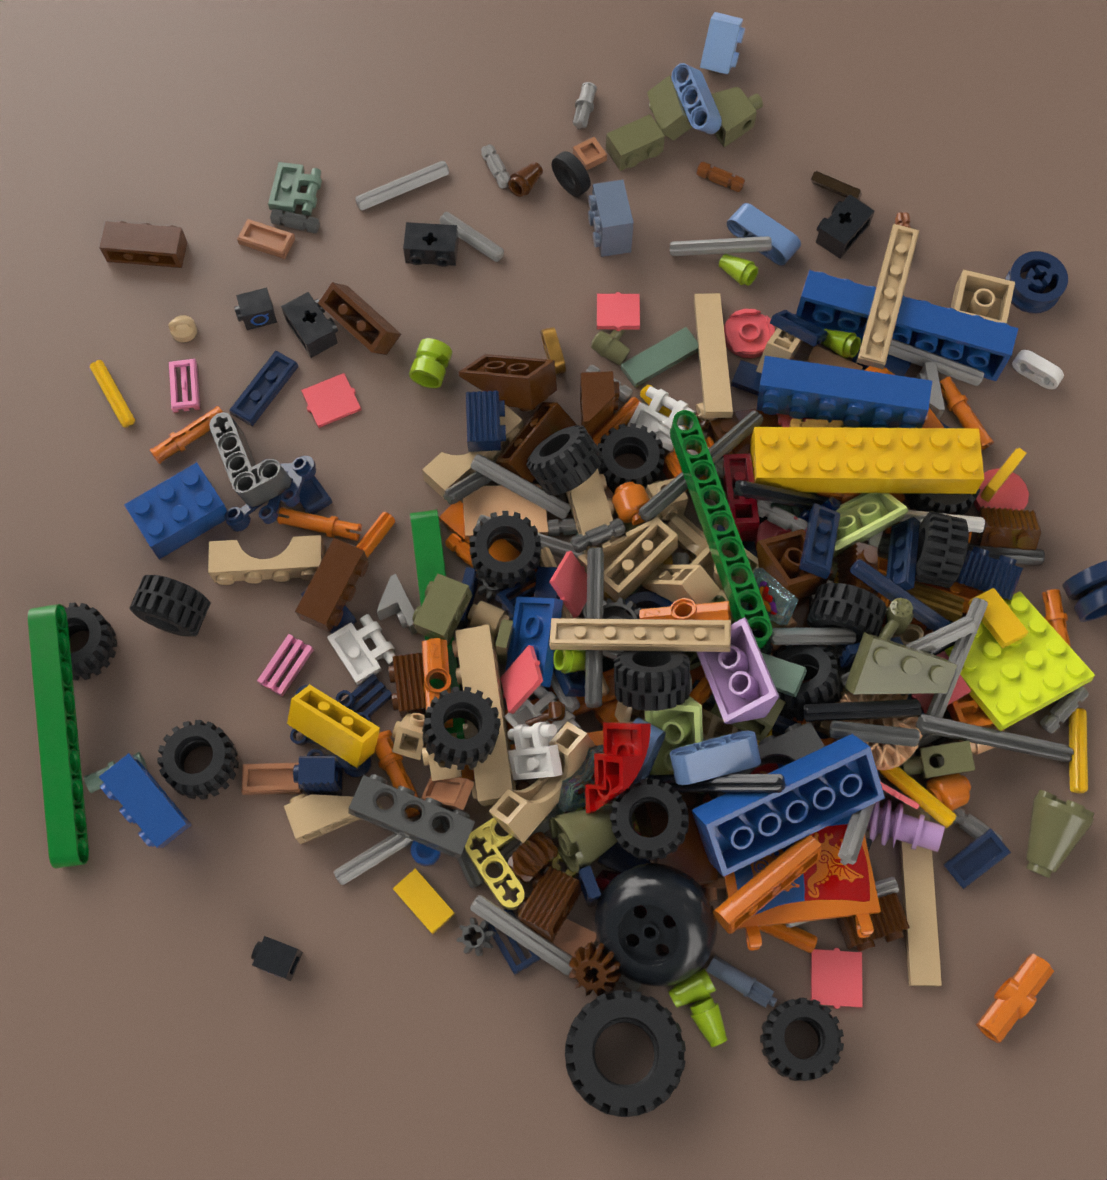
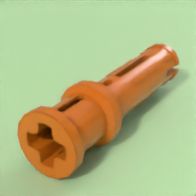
(393, 765)

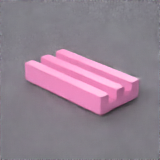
(186, 404)
(285, 646)

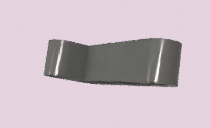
(250, 481)

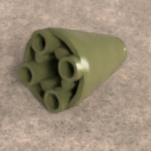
(1054, 832)

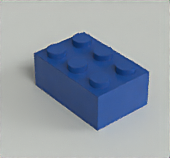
(177, 510)
(143, 802)

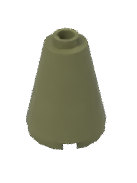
(583, 836)

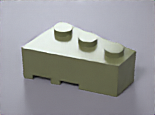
(897, 669)

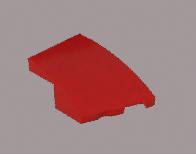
(616, 768)

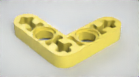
(493, 843)

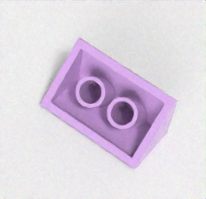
(740, 677)

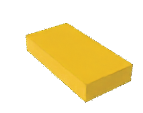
(1003, 474)
(1001, 620)
(423, 901)

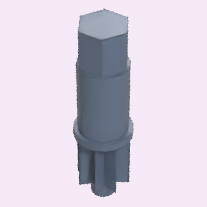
(741, 982)

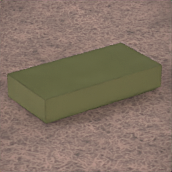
(503, 640)

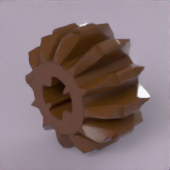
(532, 857)
(583, 971)

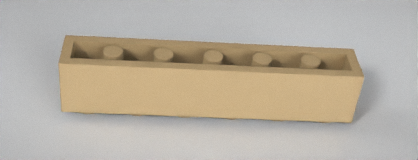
(481, 672)

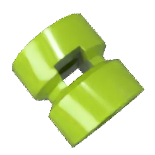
(430, 363)

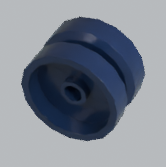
(1091, 591)

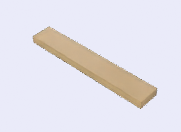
(888, 297)
(713, 356)
(640, 635)
(920, 911)

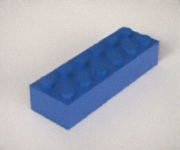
(842, 394)
(816, 794)

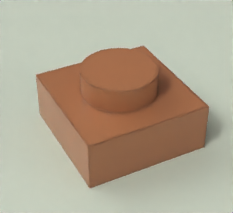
(590, 153)

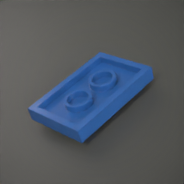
(533, 628)

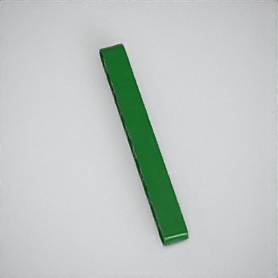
(719, 514)
(429, 563)
(58, 736)

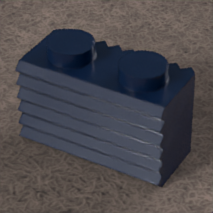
(483, 421)
(988, 573)
(319, 775)

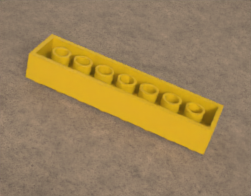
(868, 459)

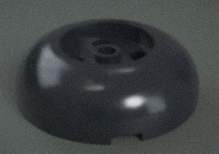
(663, 893)

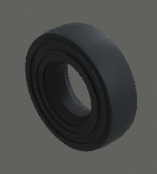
(571, 173)

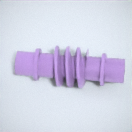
(903, 827)

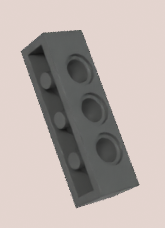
(394, 820)

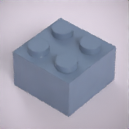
(611, 218)

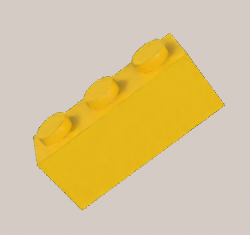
(333, 725)

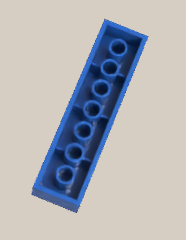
(942, 331)

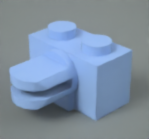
(721, 43)

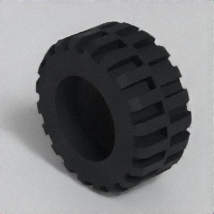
(668, 1053)

